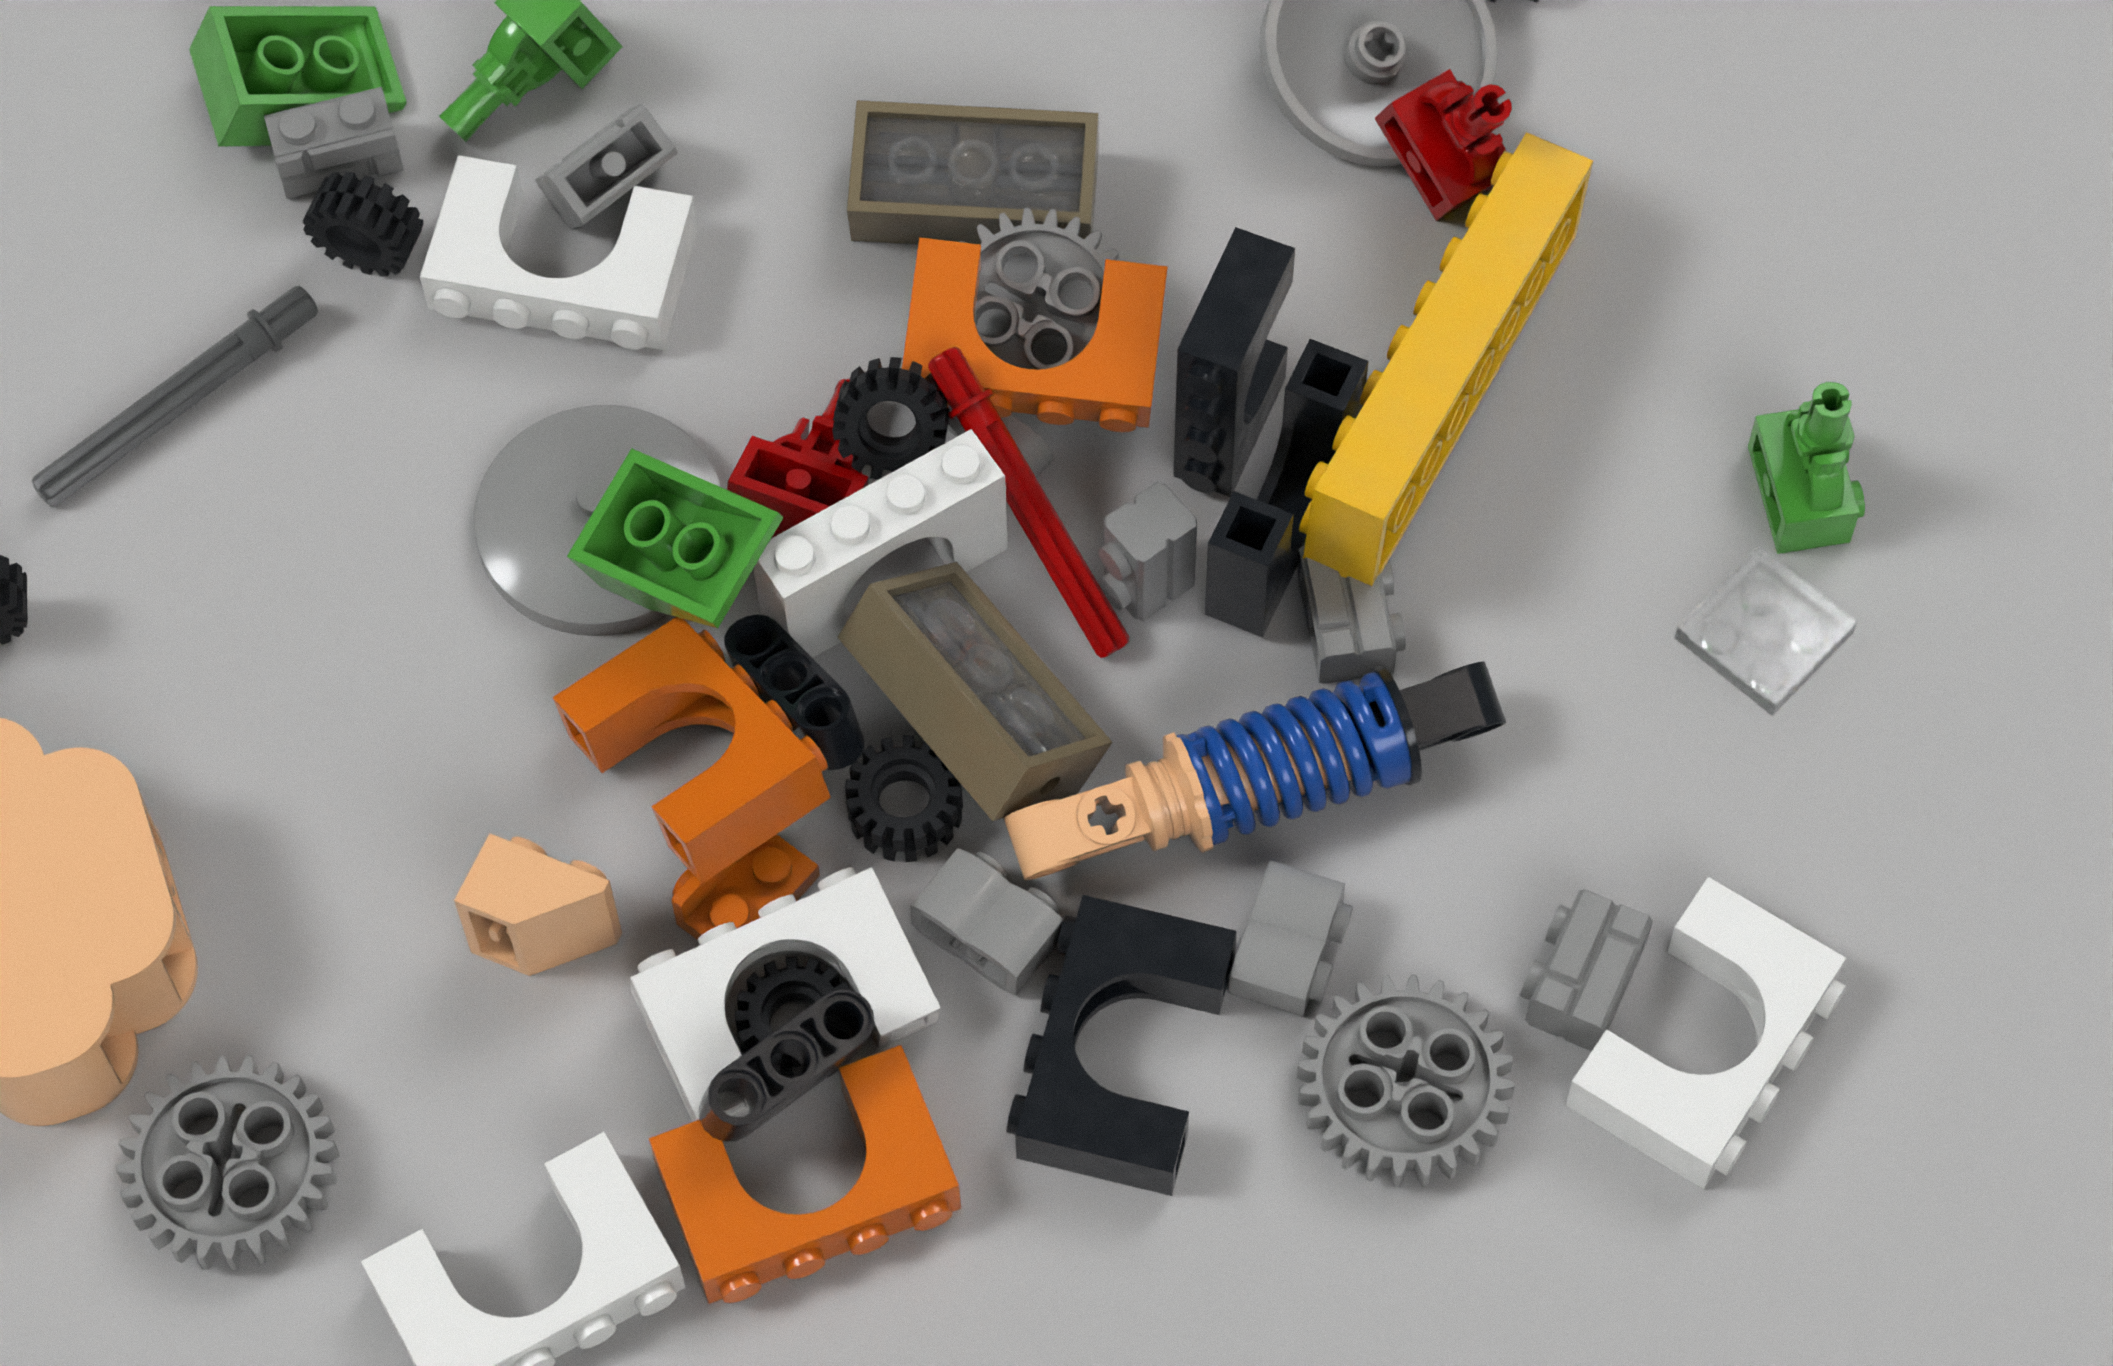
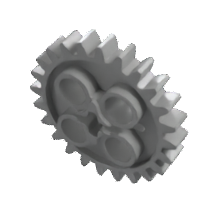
(1060, 259)
(1384, 1131)
(169, 1155)

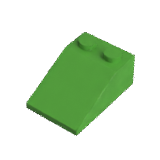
(286, 58)
(673, 540)

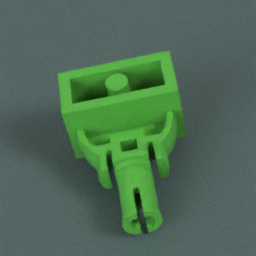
(529, 51)
(1804, 471)

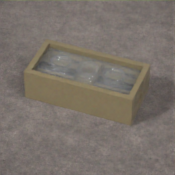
(957, 167)
(974, 689)

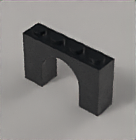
(1228, 366)
(1260, 538)
(1113, 957)

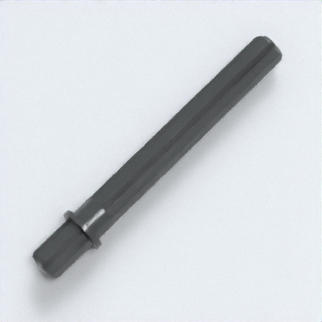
(175, 395)

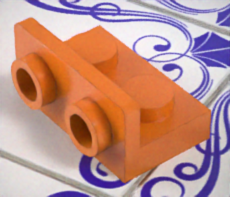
(742, 888)

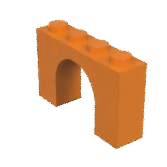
(1102, 384)
(681, 681)
(745, 1244)

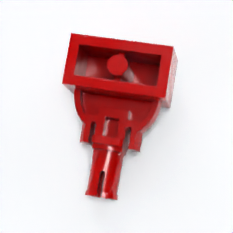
(1447, 139)
(797, 471)

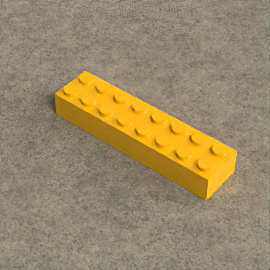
(1444, 359)

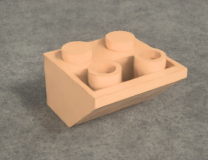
(534, 908)

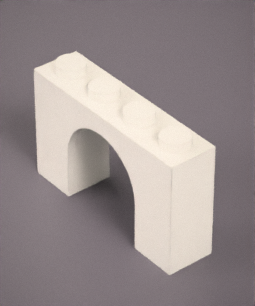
(619, 300)
(946, 496)
(840, 925)
(1694, 1118)
(621, 1274)

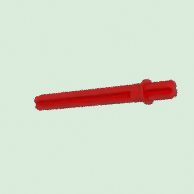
(1030, 503)

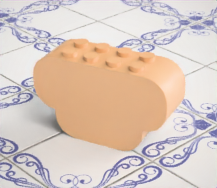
(85, 930)

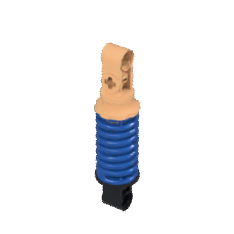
(1263, 765)

